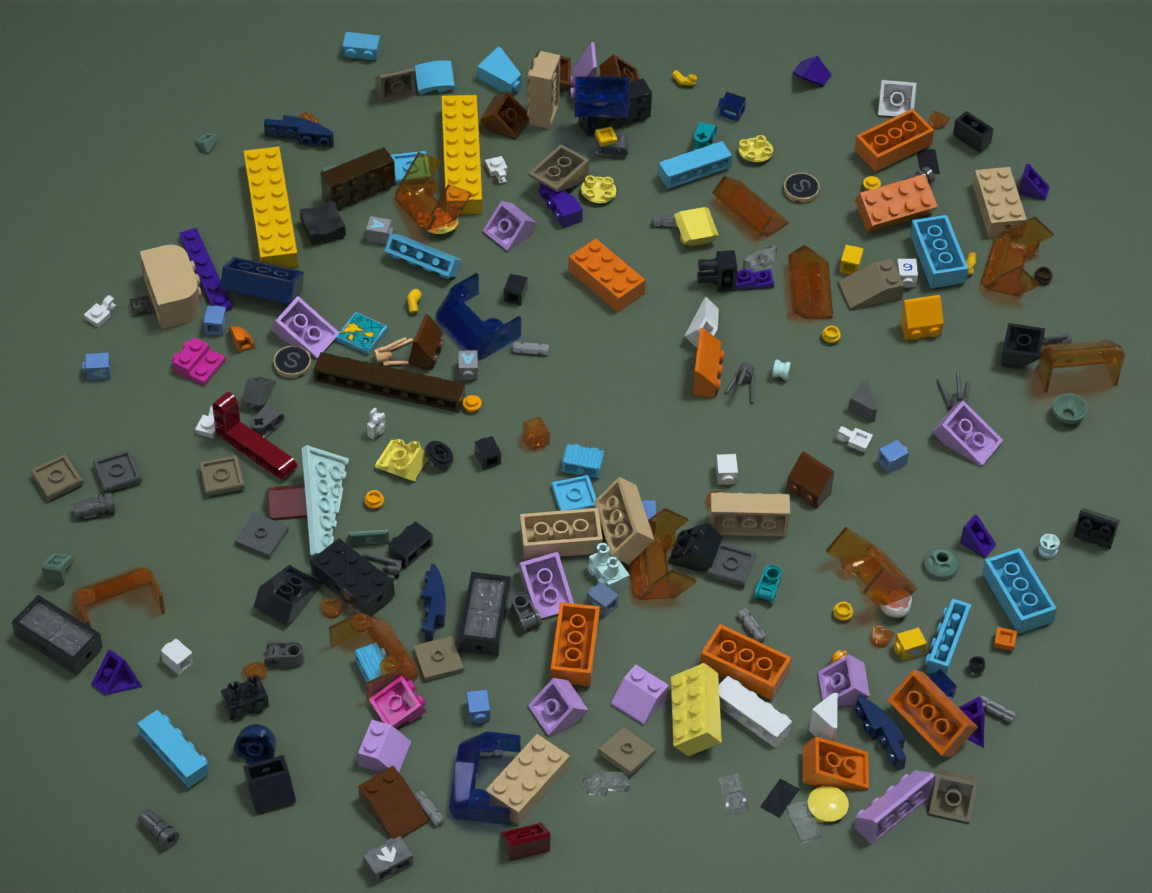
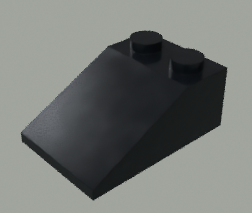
(286, 594)

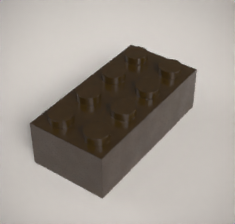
(358, 178)

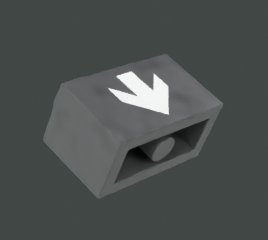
(388, 860)

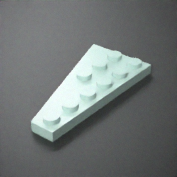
(323, 494)

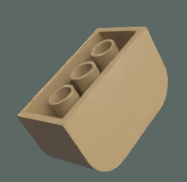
(171, 284)

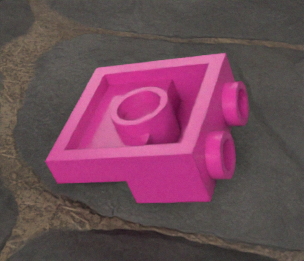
(197, 361)
(398, 702)

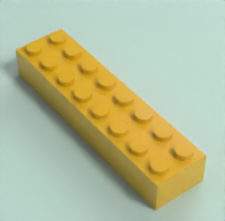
(462, 148)
(270, 207)

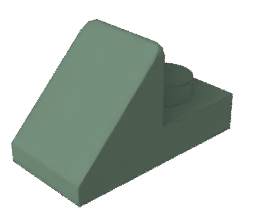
(55, 567)

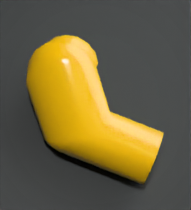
(684, 81)
(971, 261)
(412, 298)

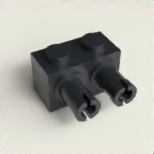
(723, 273)
(244, 697)

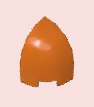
(241, 338)

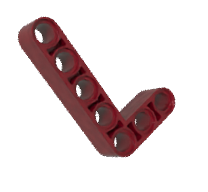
(247, 441)

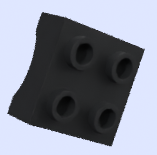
(322, 223)

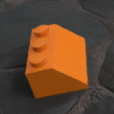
(707, 365)

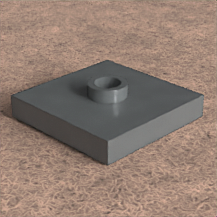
(117, 471)
(261, 535)
(732, 565)

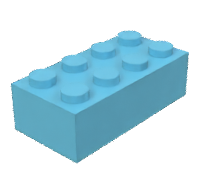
(939, 251)
(1019, 590)

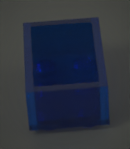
(602, 97)

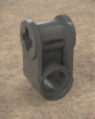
(617, 150)
(266, 421)
(525, 615)
(284, 654)

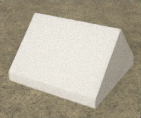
(896, 97)
(824, 718)

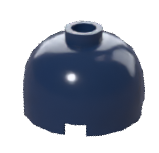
(255, 744)

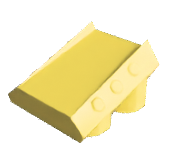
(696, 226)
(402, 459)

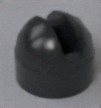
(974, 665)

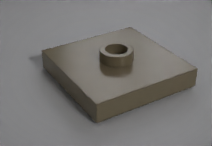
(221, 475)
(56, 477)
(438, 658)
(626, 751)

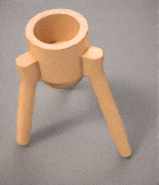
(384, 353)

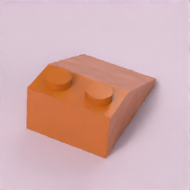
(835, 765)

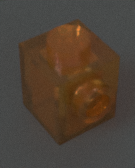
(536, 433)

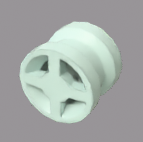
(781, 369)
(1048, 546)

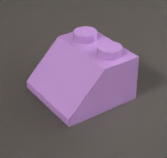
(509, 225)
(846, 678)
(640, 695)
(557, 706)
(383, 747)

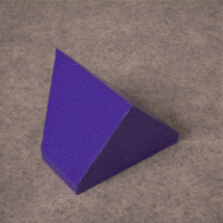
(813, 71)
(1033, 184)
(977, 537)
(115, 675)
(975, 712)

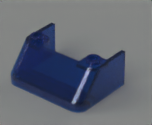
(468, 328)
(473, 803)

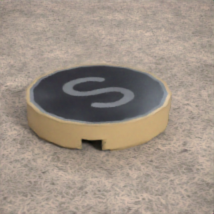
(801, 187)
(292, 361)

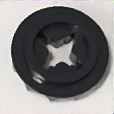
(438, 447)

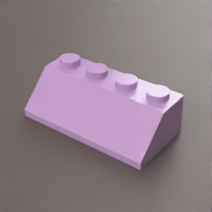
(894, 805)

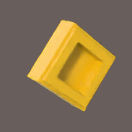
(606, 136)

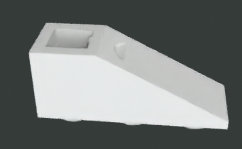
(705, 318)

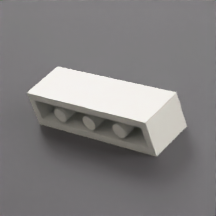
(753, 712)

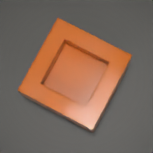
(1005, 639)

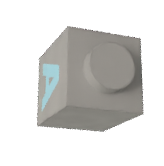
(379, 230)
(468, 365)

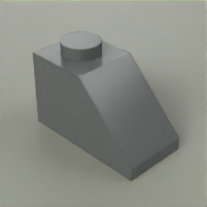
(257, 391)

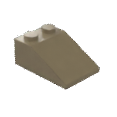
(561, 169)
(872, 285)

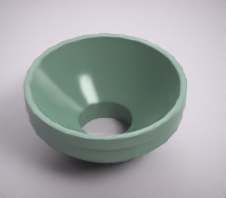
(1069, 403)
(941, 570)

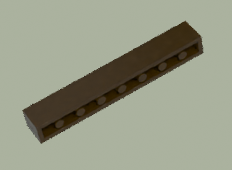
(389, 382)

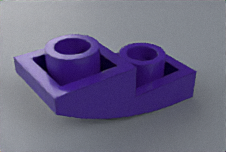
(754, 280)

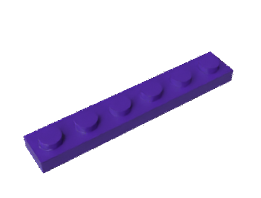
(205, 269)

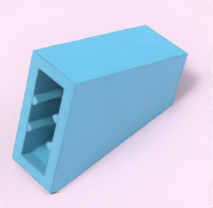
(499, 72)

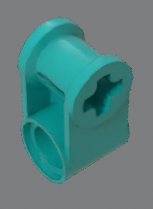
(704, 135)
(768, 587)

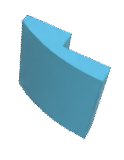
(434, 76)

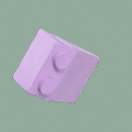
(585, 67)
(304, 328)
(967, 434)
(545, 583)

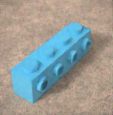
(695, 164)
(423, 255)
(948, 637)
(173, 748)

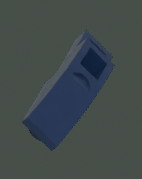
(298, 128)
(434, 601)
(881, 726)

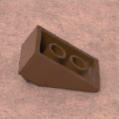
(392, 803)

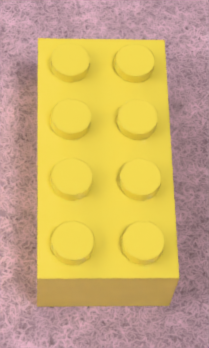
(696, 709)

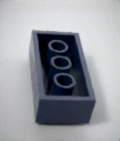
(262, 280)

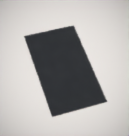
(928, 158)
(779, 797)

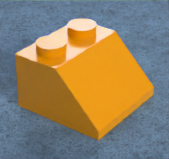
(922, 318)

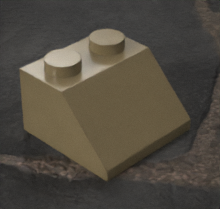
(395, 85)
(953, 795)

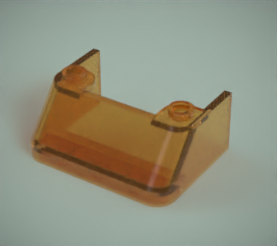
(417, 198)
(1008, 255)
(1080, 355)
(650, 569)
(880, 574)
(113, 586)
(396, 663)

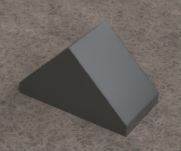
(863, 402)

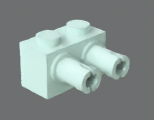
(608, 569)

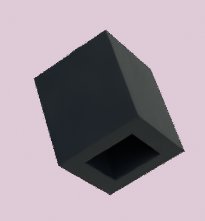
(515, 289)
(487, 452)

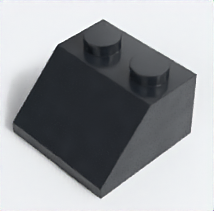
(1022, 345)

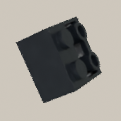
(1096, 528)
(696, 548)
(269, 784)

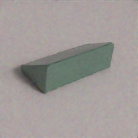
(368, 537)

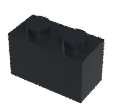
(973, 131)
(410, 544)

